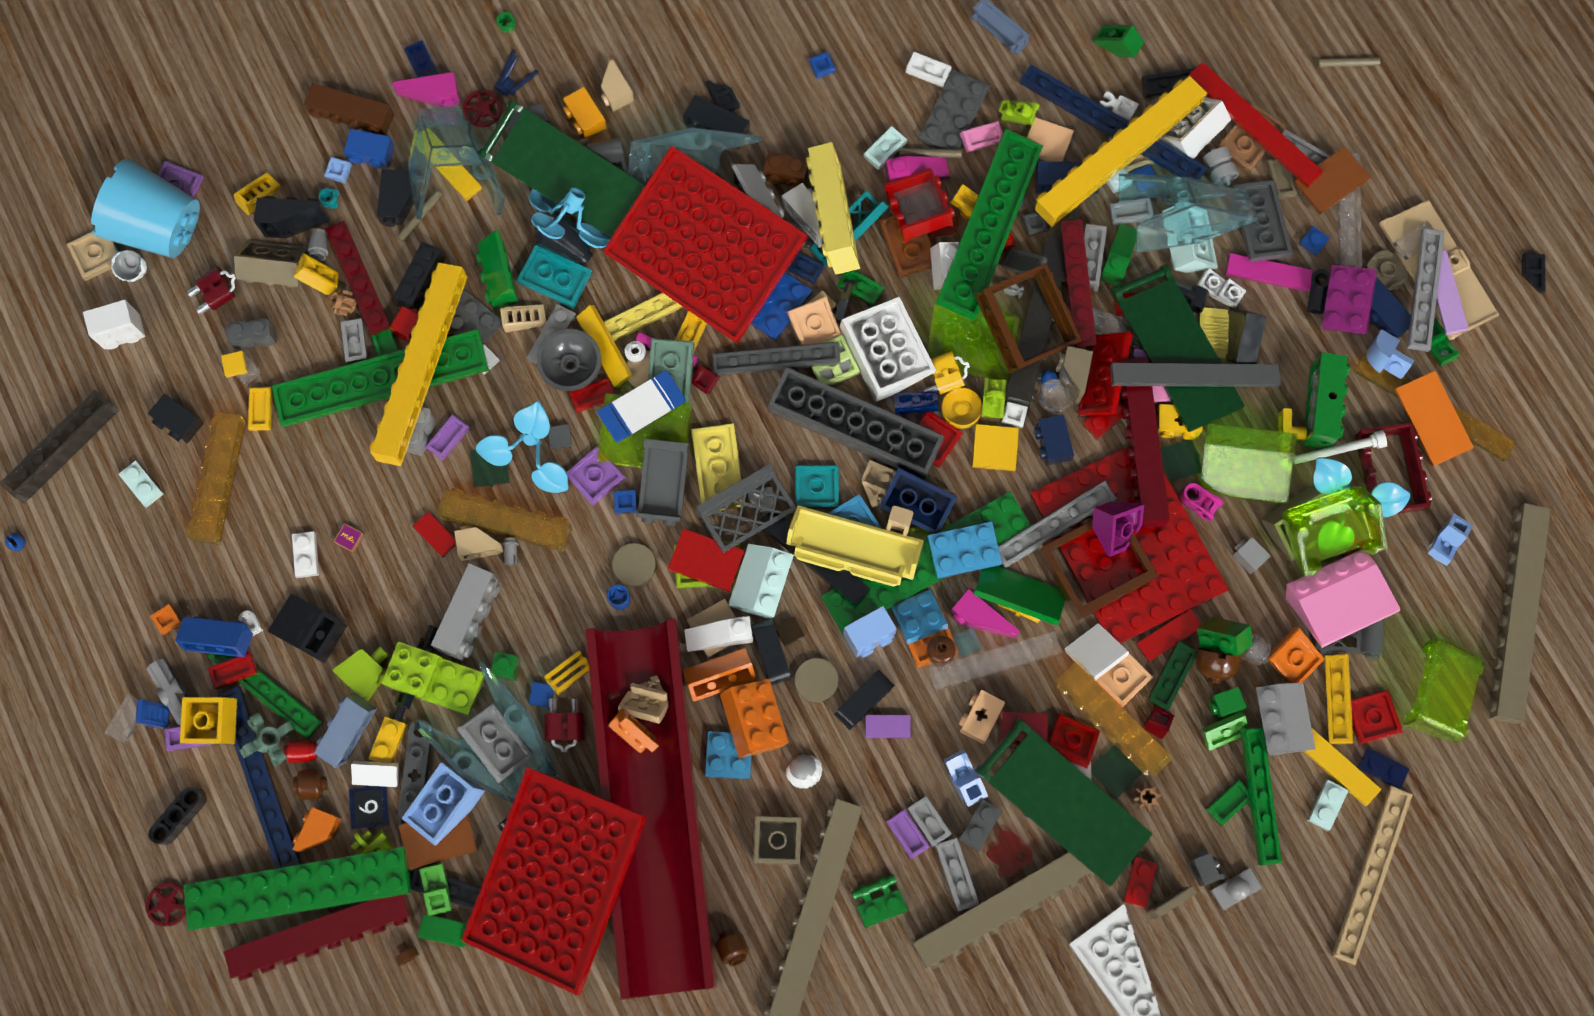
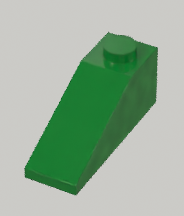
(1119, 255)

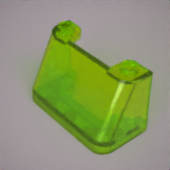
(1334, 526)
(1445, 691)

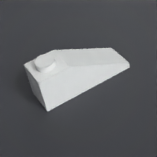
(801, 207)
(719, 634)

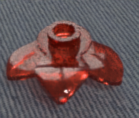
(1005, 854)

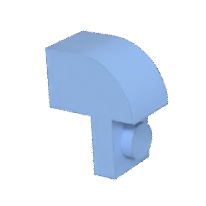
(1383, 355)
(1449, 538)
(964, 778)

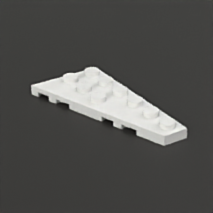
(1117, 965)

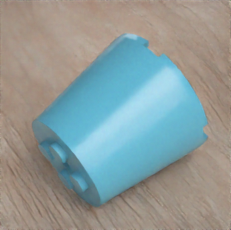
(144, 211)

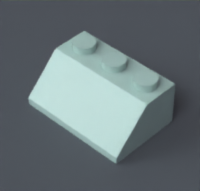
(1193, 256)
(760, 580)

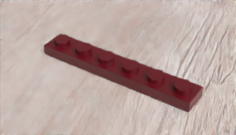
(358, 278)
(1078, 282)

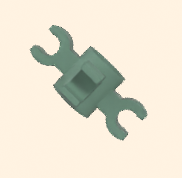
(276, 755)

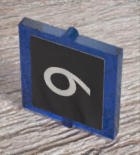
(369, 807)

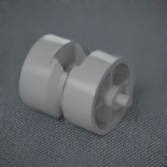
(1220, 165)

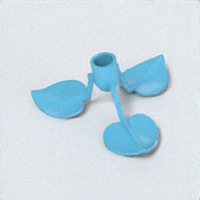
(572, 203)
(534, 425)
(1333, 476)

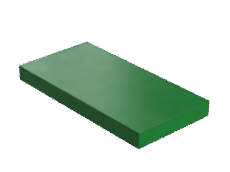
(1021, 594)

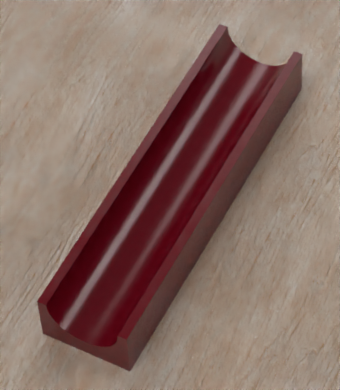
(663, 900)

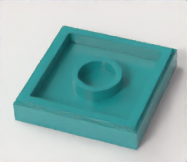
(817, 486)

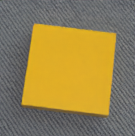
(995, 447)

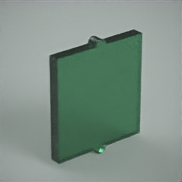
(1180, 460)
(487, 474)
(1115, 771)

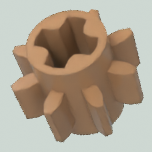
(342, 302)
(1149, 792)

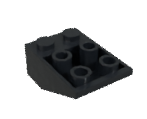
(288, 216)
(307, 628)

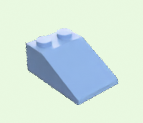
(442, 803)

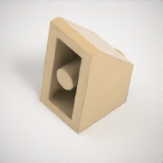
(615, 88)
(475, 543)

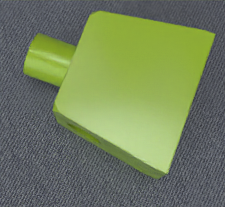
(363, 672)

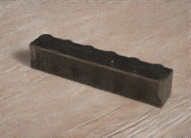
(59, 447)

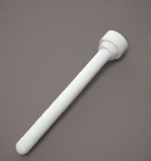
(1377, 440)

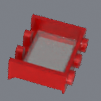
(919, 204)

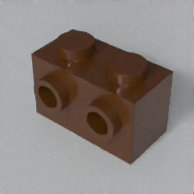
(785, 169)

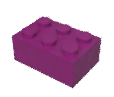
(1349, 299)

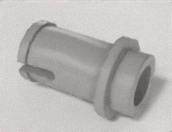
(510, 551)

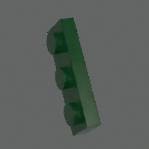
(1172, 676)

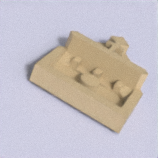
(875, 481)
(646, 701)

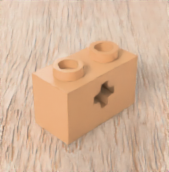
(981, 729)

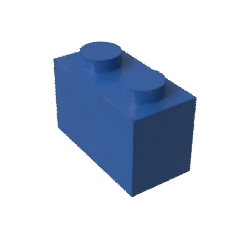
(369, 148)

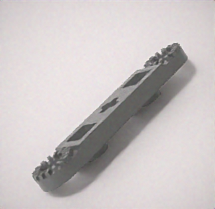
(417, 759)

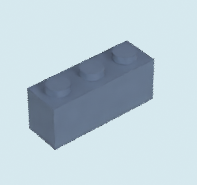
(345, 730)

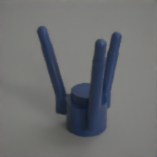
(504, 83)

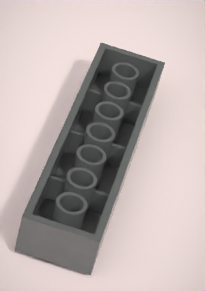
(855, 423)

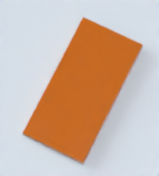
(1434, 418)

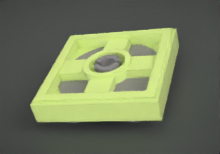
(836, 373)

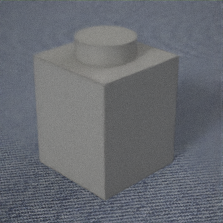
(1250, 555)

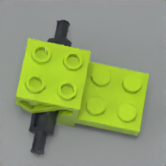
(430, 678)

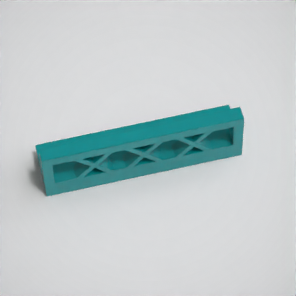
(862, 223)

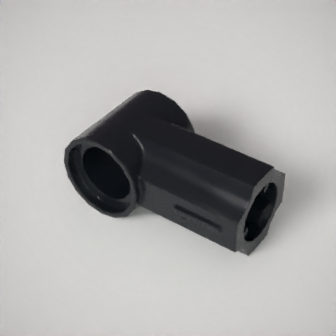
(1318, 292)
(1195, 296)

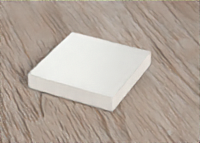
(1096, 651)

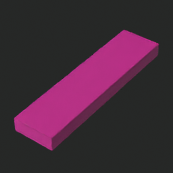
(1269, 272)

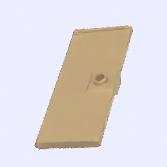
(1474, 300)

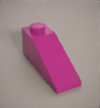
(435, 89)
(908, 165)
(979, 615)

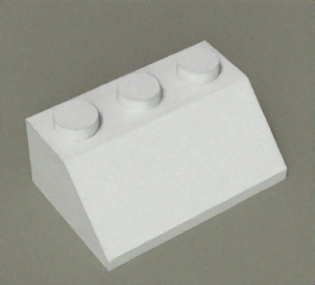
(1198, 127)

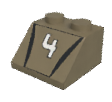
(1074, 371)

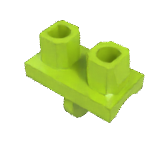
(1018, 111)
(993, 398)
(379, 842)

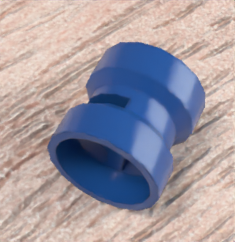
(617, 593)

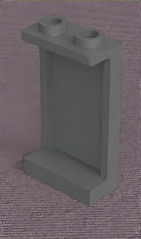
(663, 481)

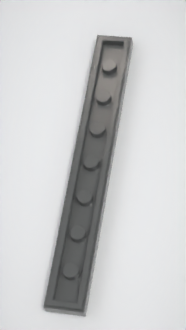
(1195, 375)

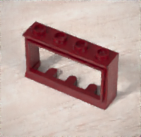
(1412, 457)

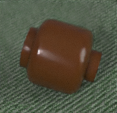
(936, 656)
(309, 784)
(732, 948)

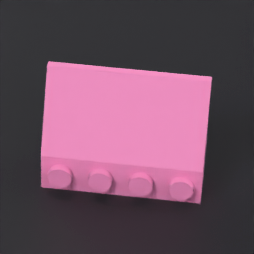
(1342, 598)

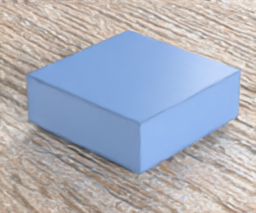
(338, 170)

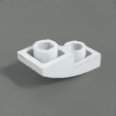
(1220, 289)

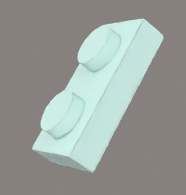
(885, 148)
(141, 484)
(1327, 805)

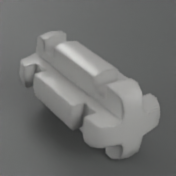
(1014, 290)

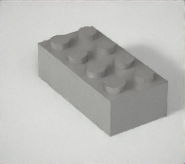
(466, 613)

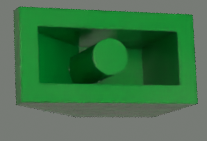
(1119, 40)

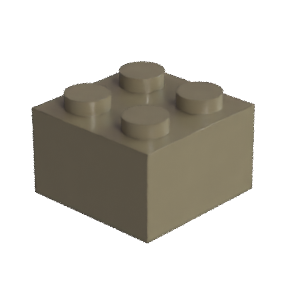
(777, 840)

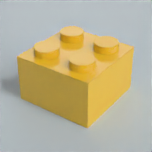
(208, 720)

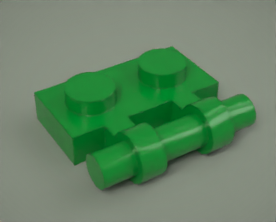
(883, 907)

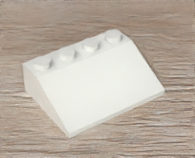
(886, 348)

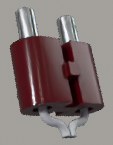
(214, 288)
(564, 727)

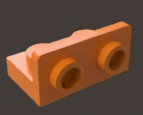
(633, 732)

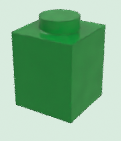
(505, 666)
(1227, 703)

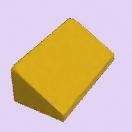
(316, 275)

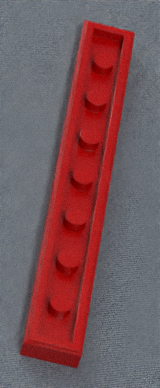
(1257, 126)

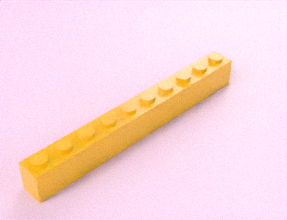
(1120, 151)
(418, 364)

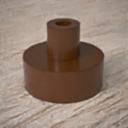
(406, 954)

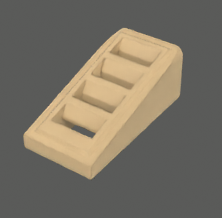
(517, 310)
(899, 520)

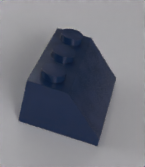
(926, 499)

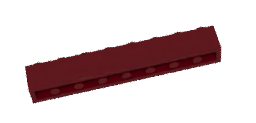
(1145, 452)
(317, 934)

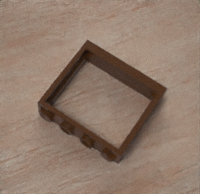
(1001, 331)
(1084, 610)

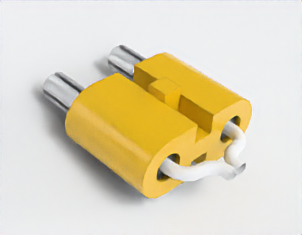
(948, 373)

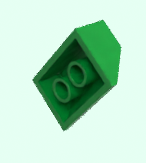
(496, 271)

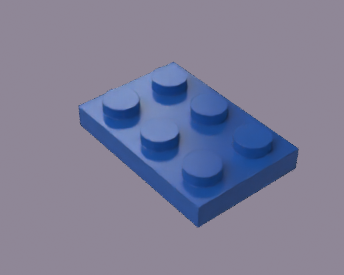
(785, 297)

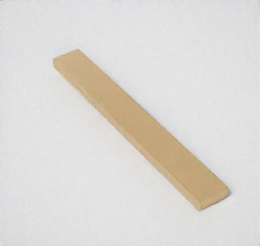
(1372, 875)

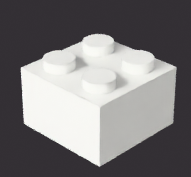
(114, 324)

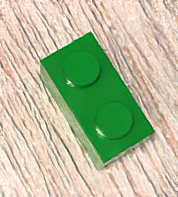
(1225, 636)

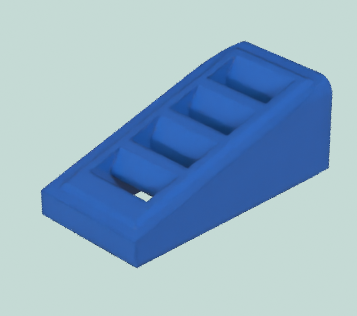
(152, 714)

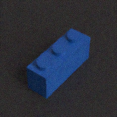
(214, 636)

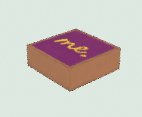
(348, 538)

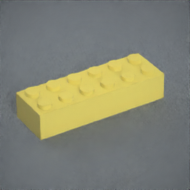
(832, 208)

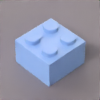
(870, 632)

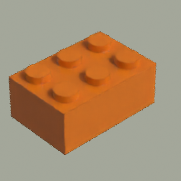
(754, 718)

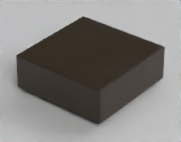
(789, 631)

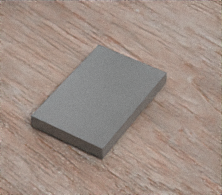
(495, 742)

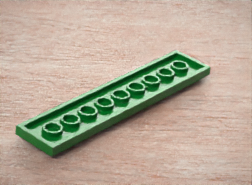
(989, 224)
(371, 380)
(1007, 522)
(297, 888)

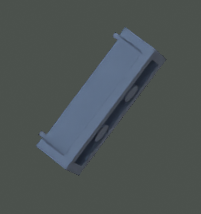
(1000, 26)

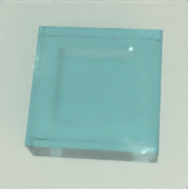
(966, 642)

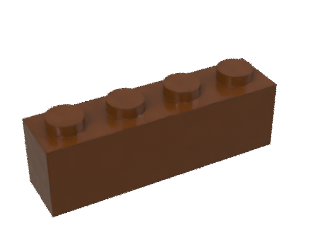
(348, 109)

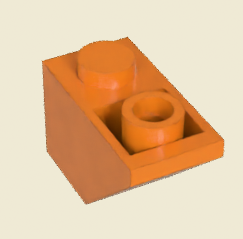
(317, 830)

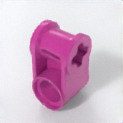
(1202, 501)

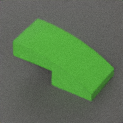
(436, 888)

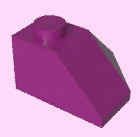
(1116, 523)

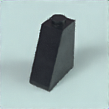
(394, 197)
(1244, 336)

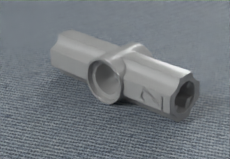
(169, 688)

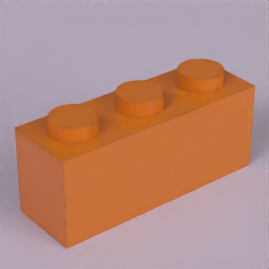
(719, 674)

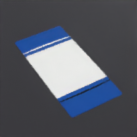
(641, 406)

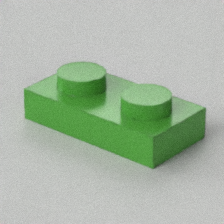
(1224, 731)

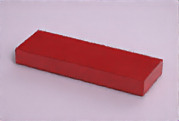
(1168, 635)

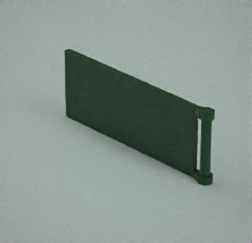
(556, 163)
(1173, 335)
(1066, 804)

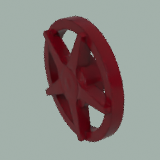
(482, 108)
(166, 904)

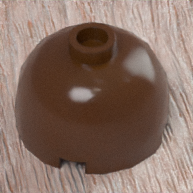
(1217, 665)

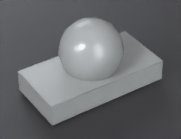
(1236, 889)

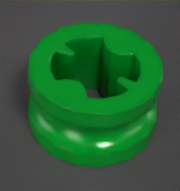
(502, 18)

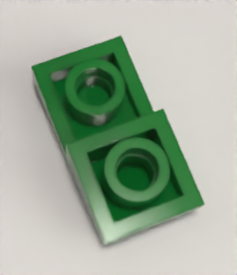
(442, 931)

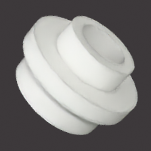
(635, 357)

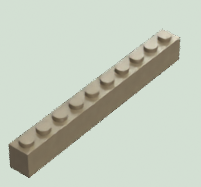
(1519, 614)
(999, 909)
(815, 910)

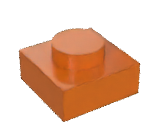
(166, 619)

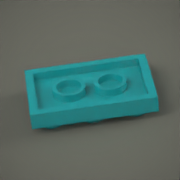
(554, 276)

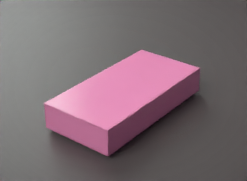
(981, 136)

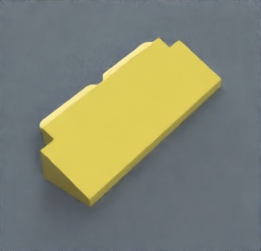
(853, 547)

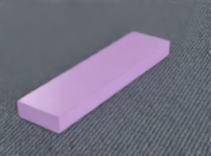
(1449, 299)

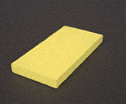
(716, 460)

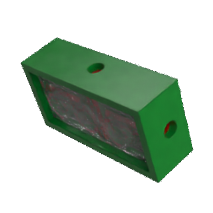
(1325, 400)

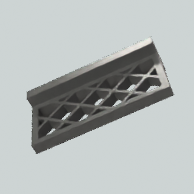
(736, 492)

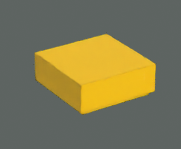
(234, 364)

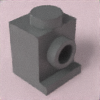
(1205, 868)

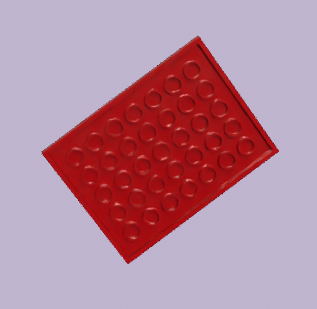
(705, 244)
(1175, 551)
(554, 880)

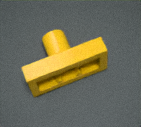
(964, 200)
(1285, 424)

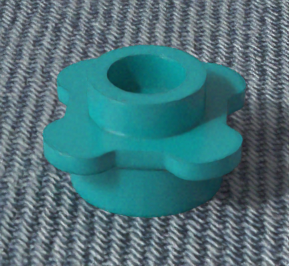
(333, 194)

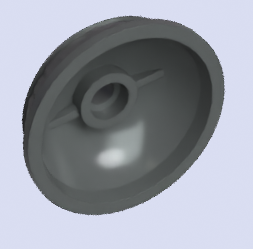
(565, 348)

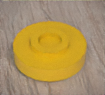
(961, 408)

